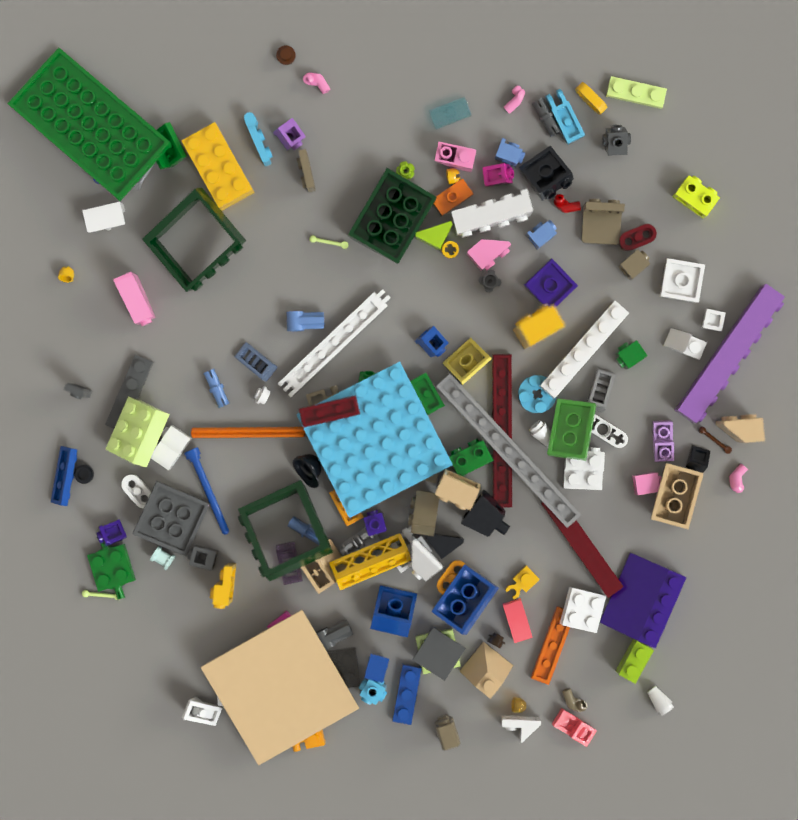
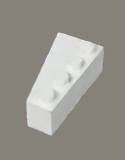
(492, 213)

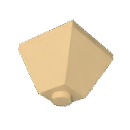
(486, 669)

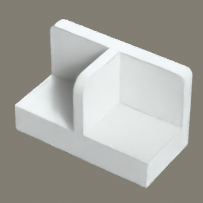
(104, 217)

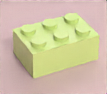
(137, 432)

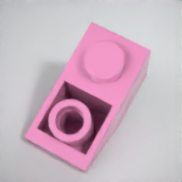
(455, 156)
(487, 251)

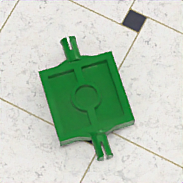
(111, 568)

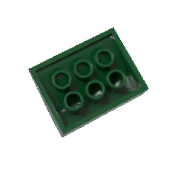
(392, 216)

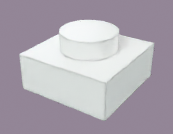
(713, 320)

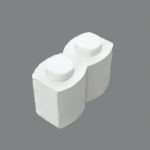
(170, 447)

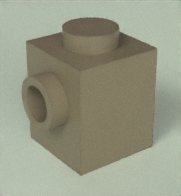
(634, 264)

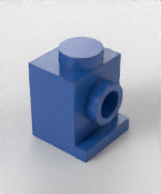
(433, 335)

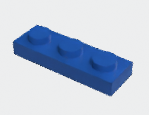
(64, 476)
(407, 694)

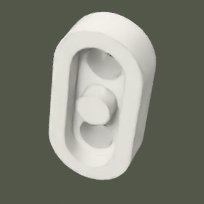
(137, 492)

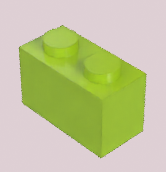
(634, 661)

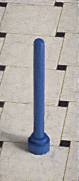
(194, 456)

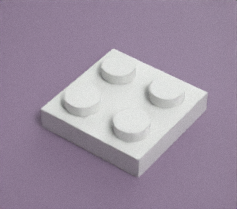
(682, 280)
(582, 609)

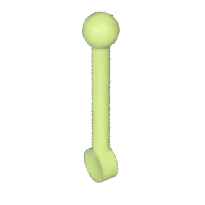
(344, 244)
(86, 593)

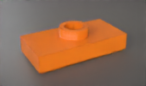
(452, 197)

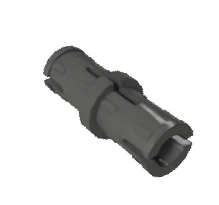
(546, 117)

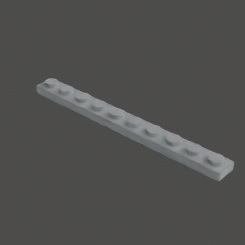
(508, 450)

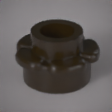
(496, 640)

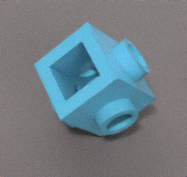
(369, 698)

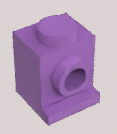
(292, 129)

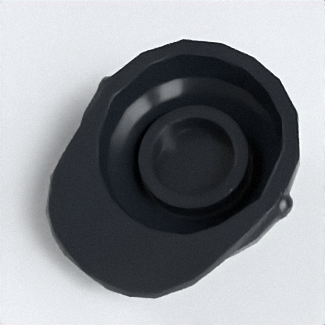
(308, 468)

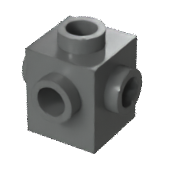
(616, 140)

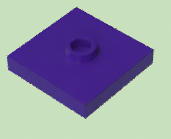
(550, 284)

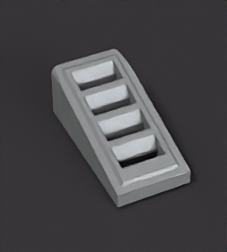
(605, 374)

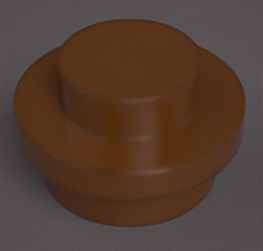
(286, 55)

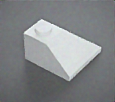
(423, 561)

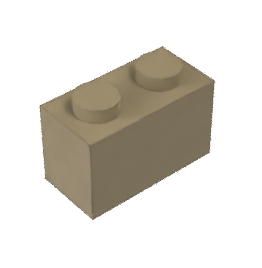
(425, 513)

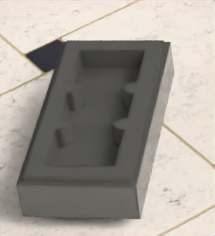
(77, 391)

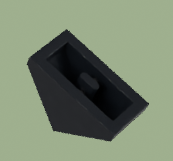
(444, 544)

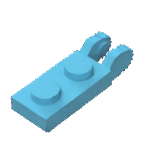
(565, 118)
(258, 137)

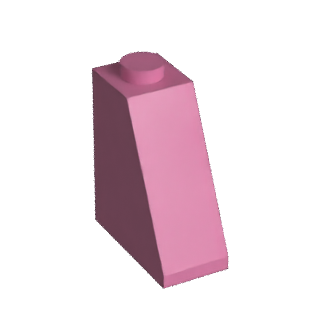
(135, 298)

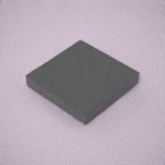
(439, 653)

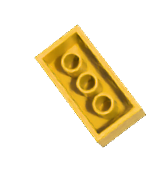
(217, 166)
(535, 328)

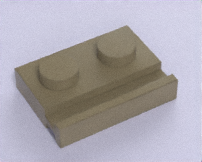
(303, 163)

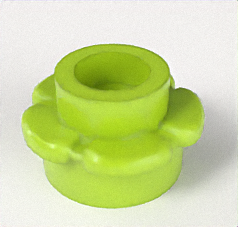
(410, 170)

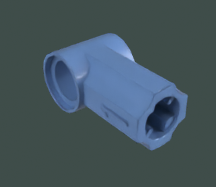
(299, 320)

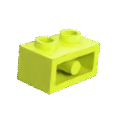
(696, 196)

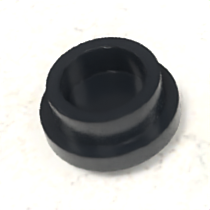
(84, 474)

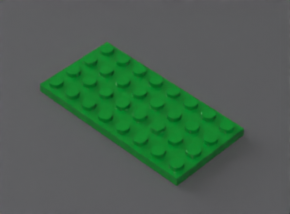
(89, 124)

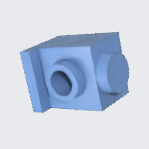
(509, 153)
(542, 233)

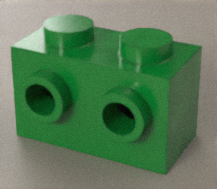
(470, 458)

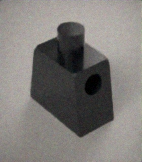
(486, 516)

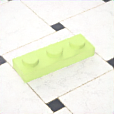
(636, 92)

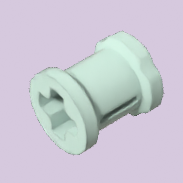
(162, 558)

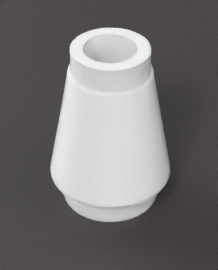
(541, 432)
(660, 701)

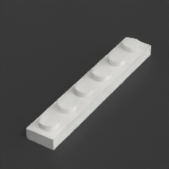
(584, 349)

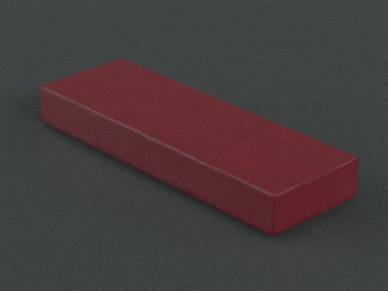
(329, 411)

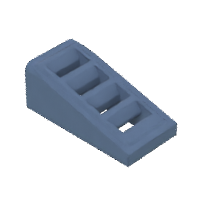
(267, 373)

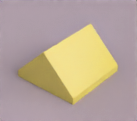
(466, 361)

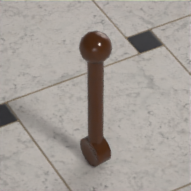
(726, 449)

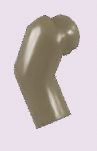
(572, 702)

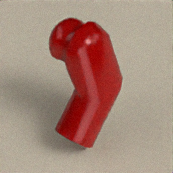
(564, 206)

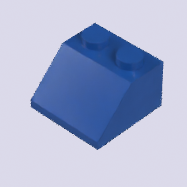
(393, 611)

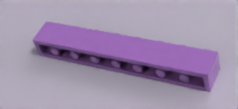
(729, 354)

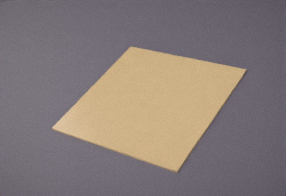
(280, 687)

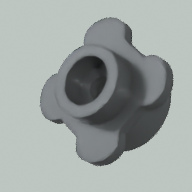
(490, 276)

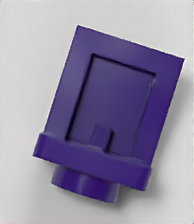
(375, 523)
(111, 533)

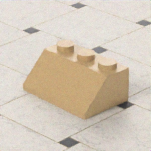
(677, 496)

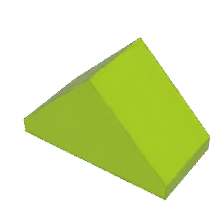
(435, 235)

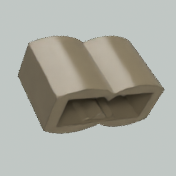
(447, 732)

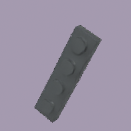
(131, 387)

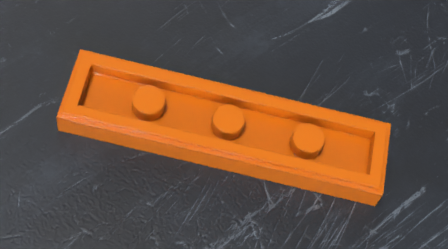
(550, 649)

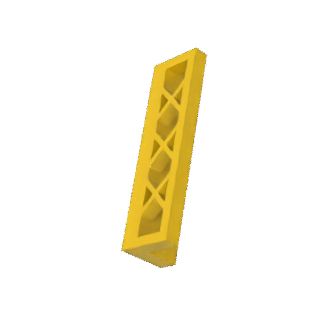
(372, 564)

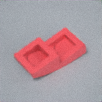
(517, 620)
(574, 727)

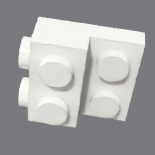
(584, 474)

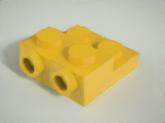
(223, 590)

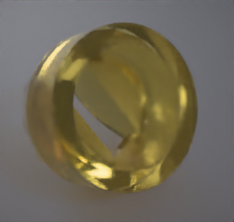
(518, 705)

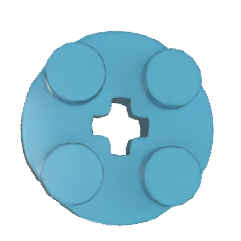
(526, 396)

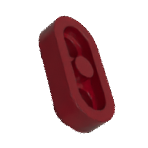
(637, 238)

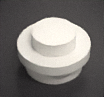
(262, 395)

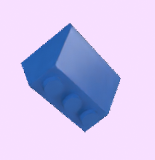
(465, 600)

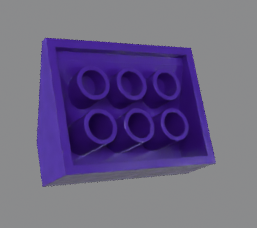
(644, 601)

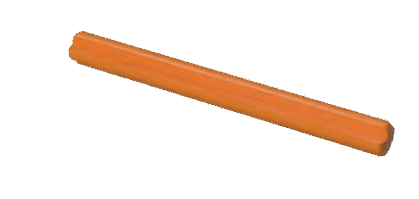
(247, 432)

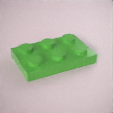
(571, 429)

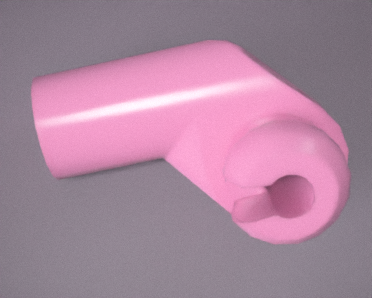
(736, 480)

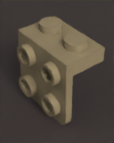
(602, 222)

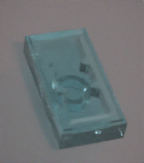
(450, 113)

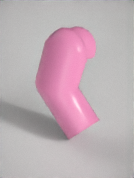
(316, 80)
(516, 100)

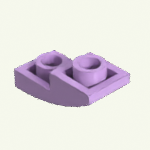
(663, 440)

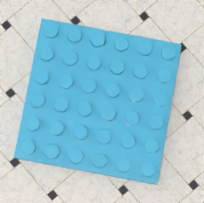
(382, 447)

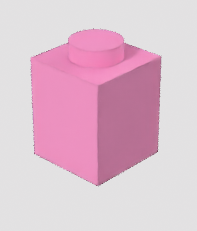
(646, 483)

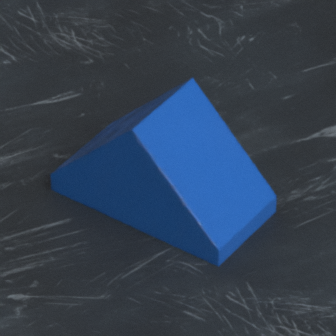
(376, 668)

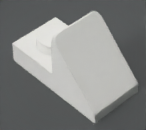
(685, 343)
(201, 712)
(526, 724)

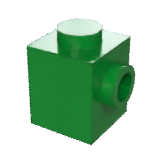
(630, 354)

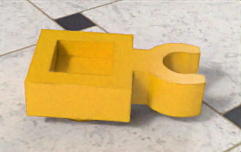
(524, 580)

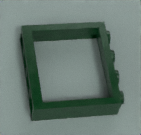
(176, 214)
(300, 560)

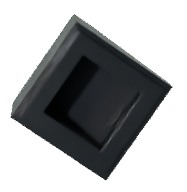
(698, 459)

